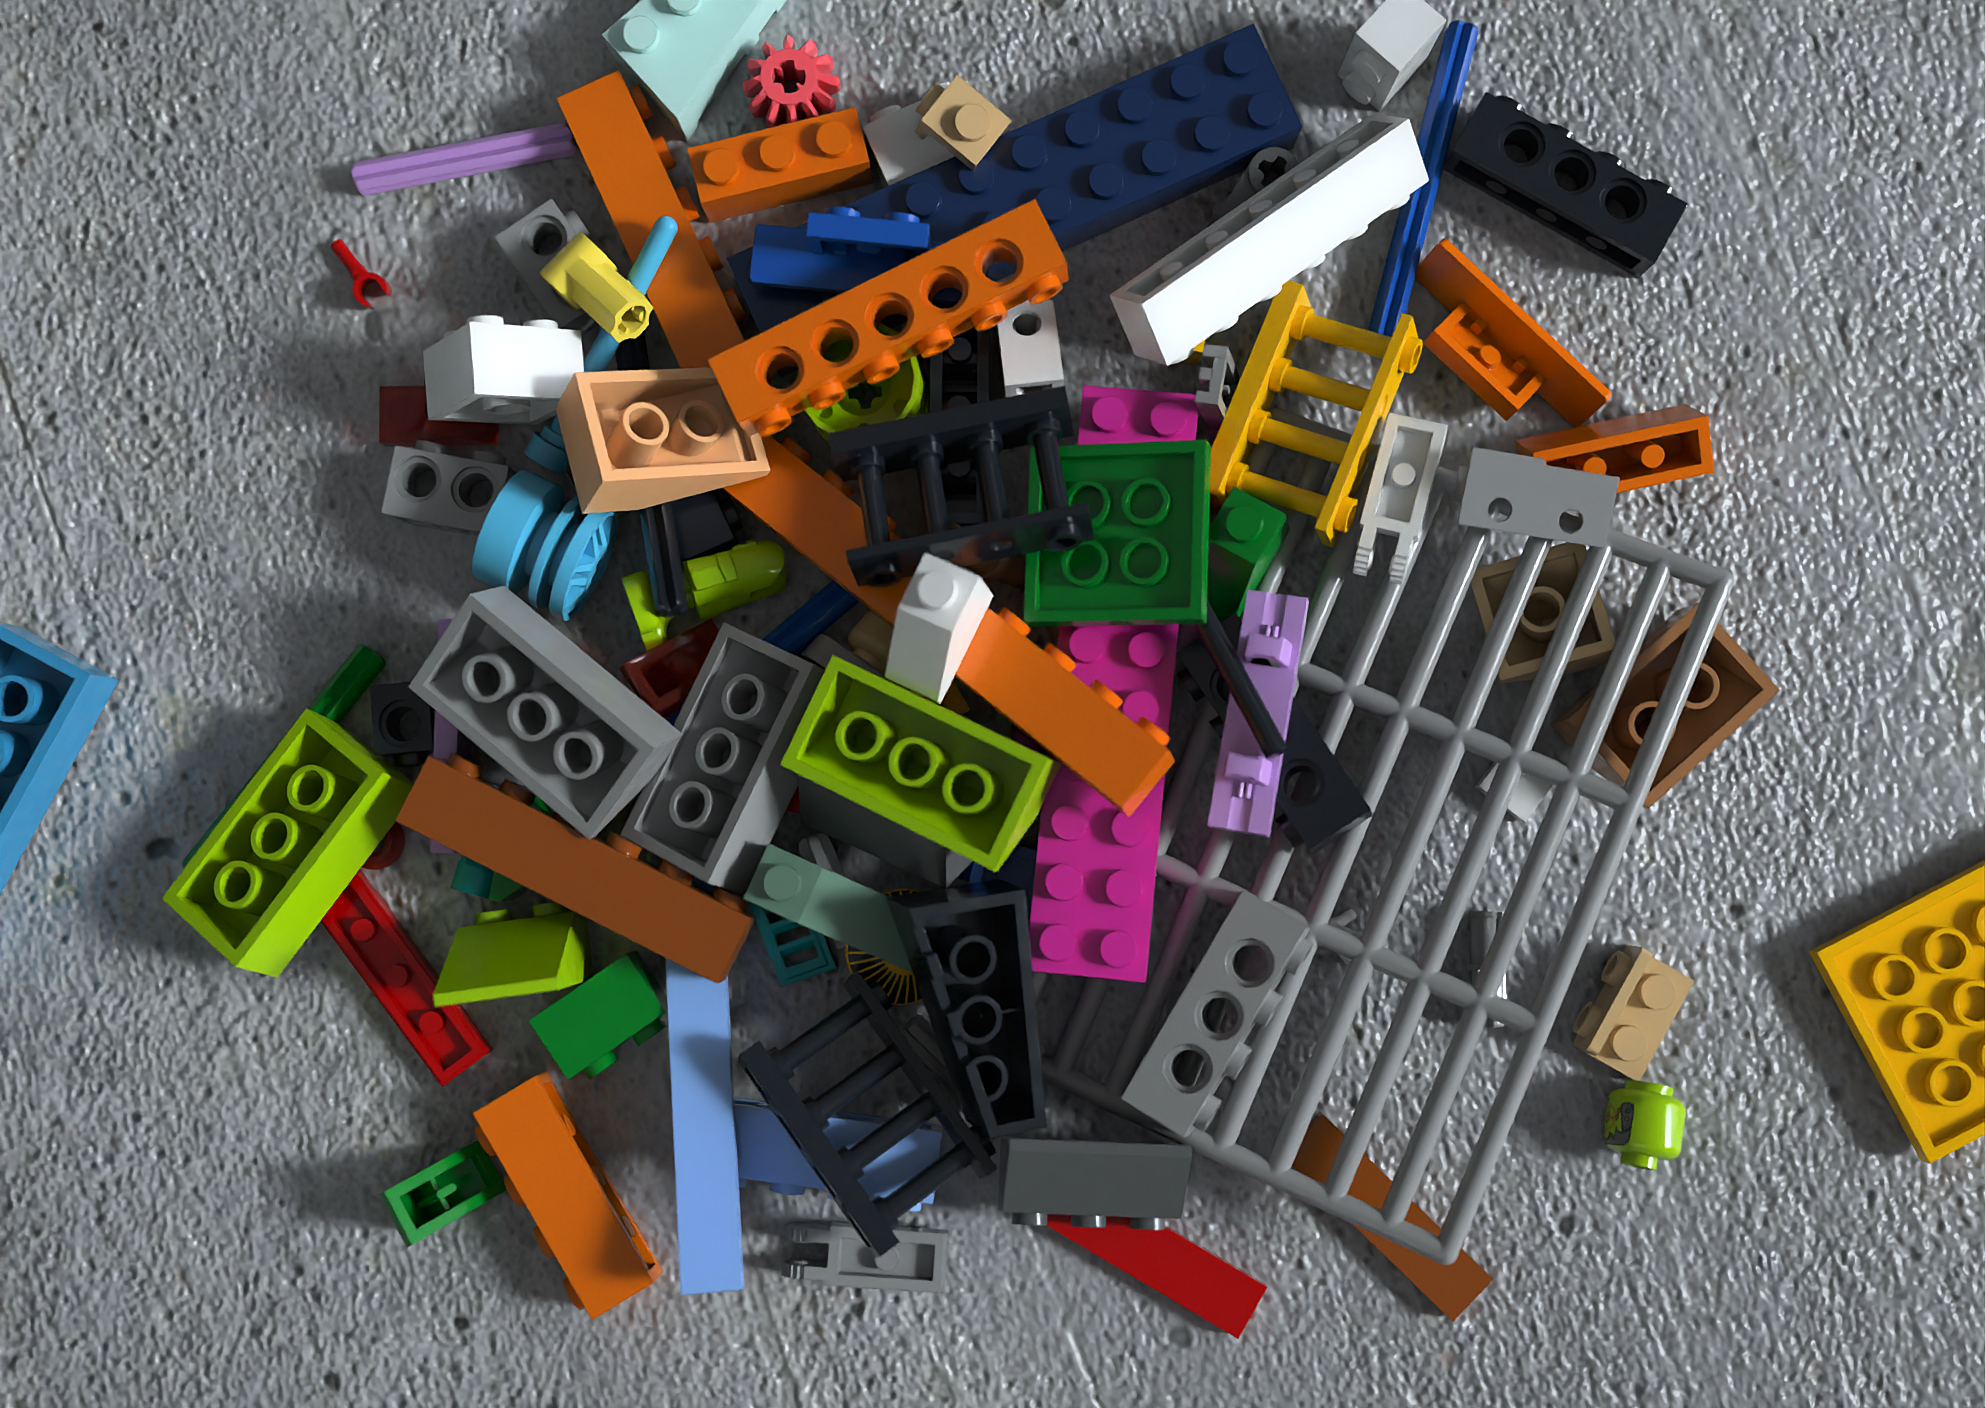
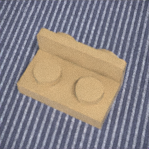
(1631, 1011)

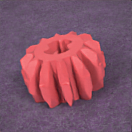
(785, 65)

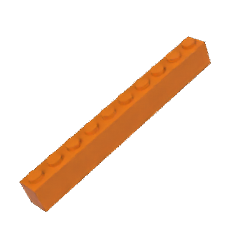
(1000, 666)

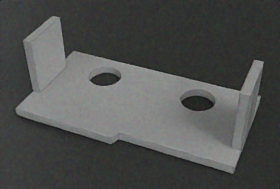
(1536, 497)

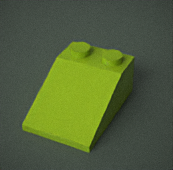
(515, 956)

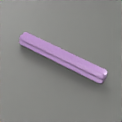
(463, 158)

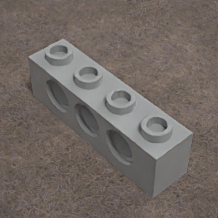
(1156, 1084)

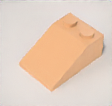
(653, 438)

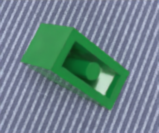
(1241, 550)

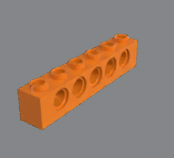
(908, 290)

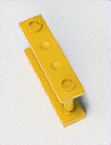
(1272, 371)

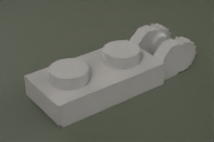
(911, 1265)

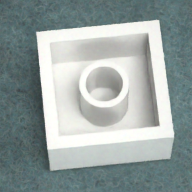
(500, 371)

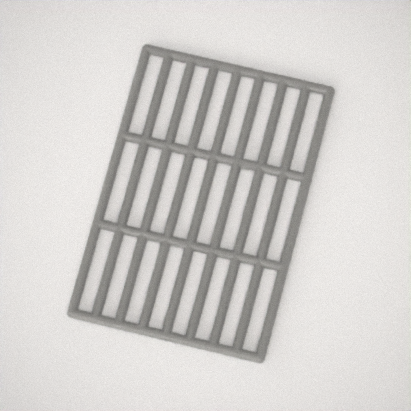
(1367, 951)

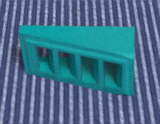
(777, 952)

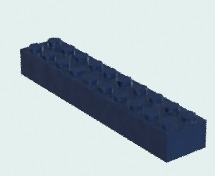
(1088, 161)

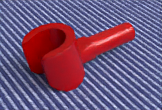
(358, 273)

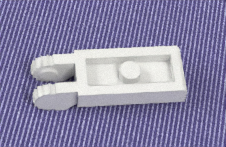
(1400, 490)

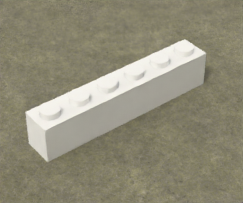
(1270, 239)

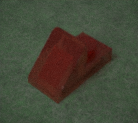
(405, 420)
(669, 670)

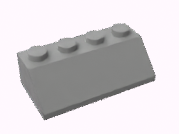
(544, 709)
(724, 781)

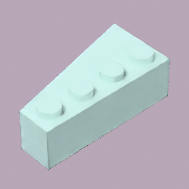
(686, 50)

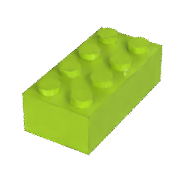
(289, 845)

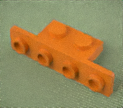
(1499, 345)

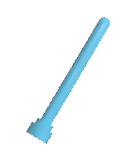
(548, 445)

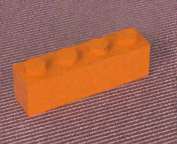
(567, 1195)

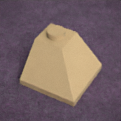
(1543, 613)

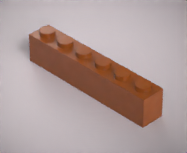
(587, 876)

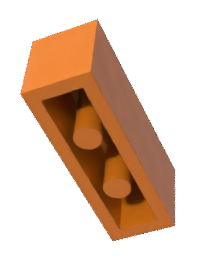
(780, 165)
(1637, 448)

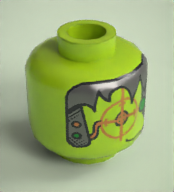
(1644, 1124)

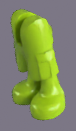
(712, 585)

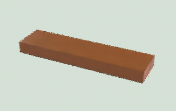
(1447, 1286)

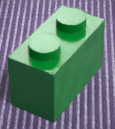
(601, 1016)

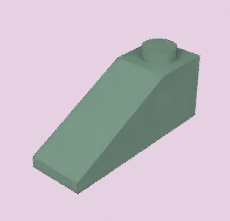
(827, 904)

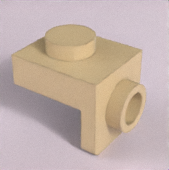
(961, 120)

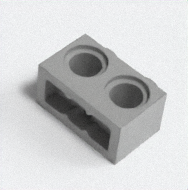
(521, 246)
(449, 502)

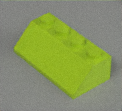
(919, 764)

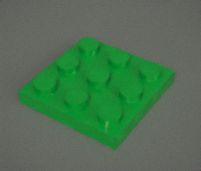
(1148, 533)

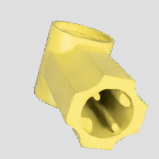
(592, 283)

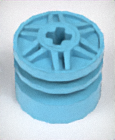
(543, 544)

